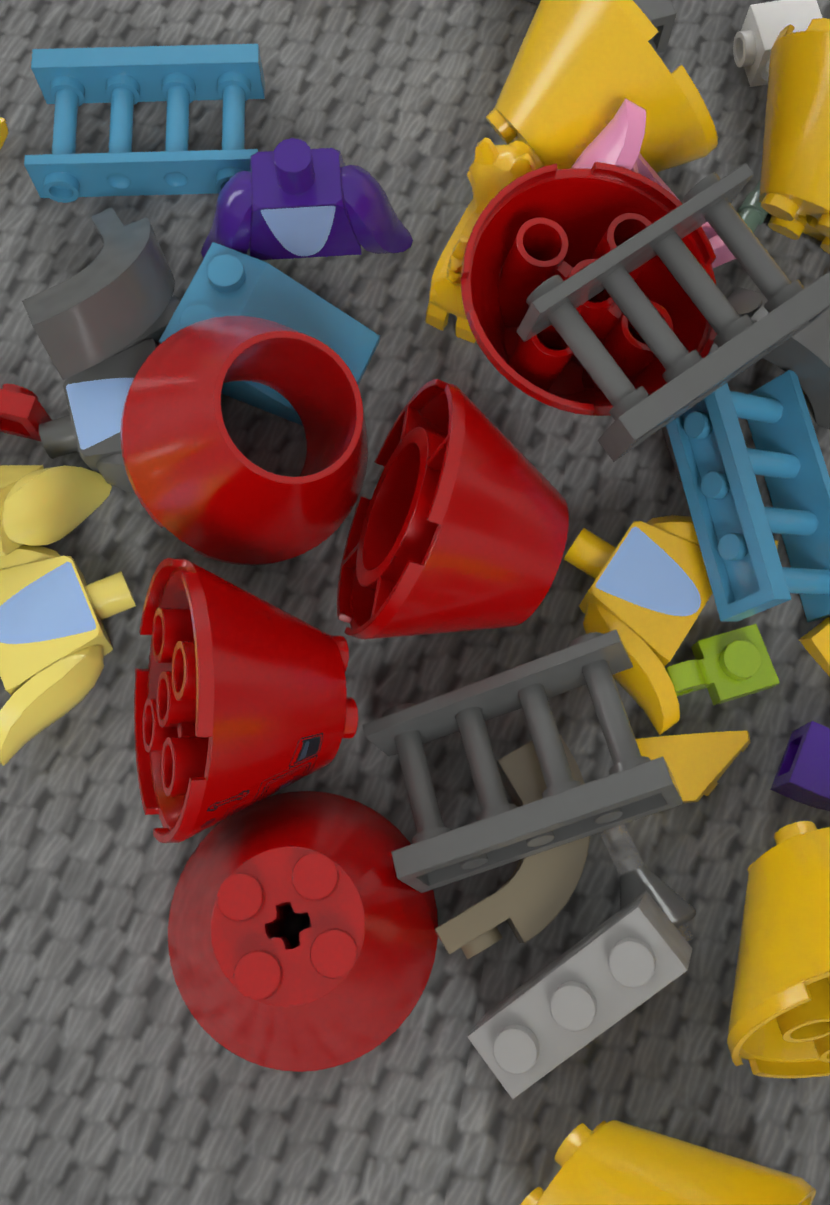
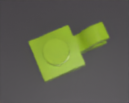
(726, 665)

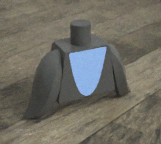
(97, 404)

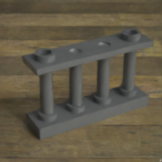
(686, 373)
(568, 806)

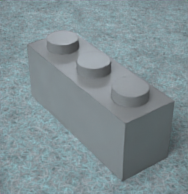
(581, 994)

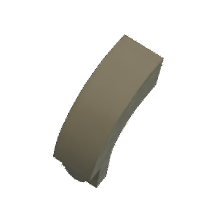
(538, 884)

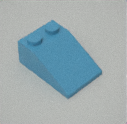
(245, 286)

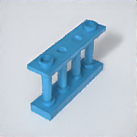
(144, 75)
(728, 507)

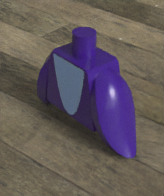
(305, 207)

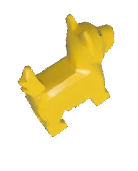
(489, 173)

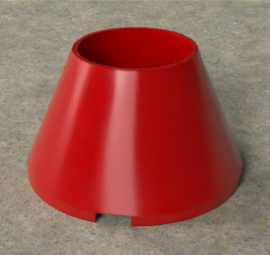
(196, 476)
(453, 530)

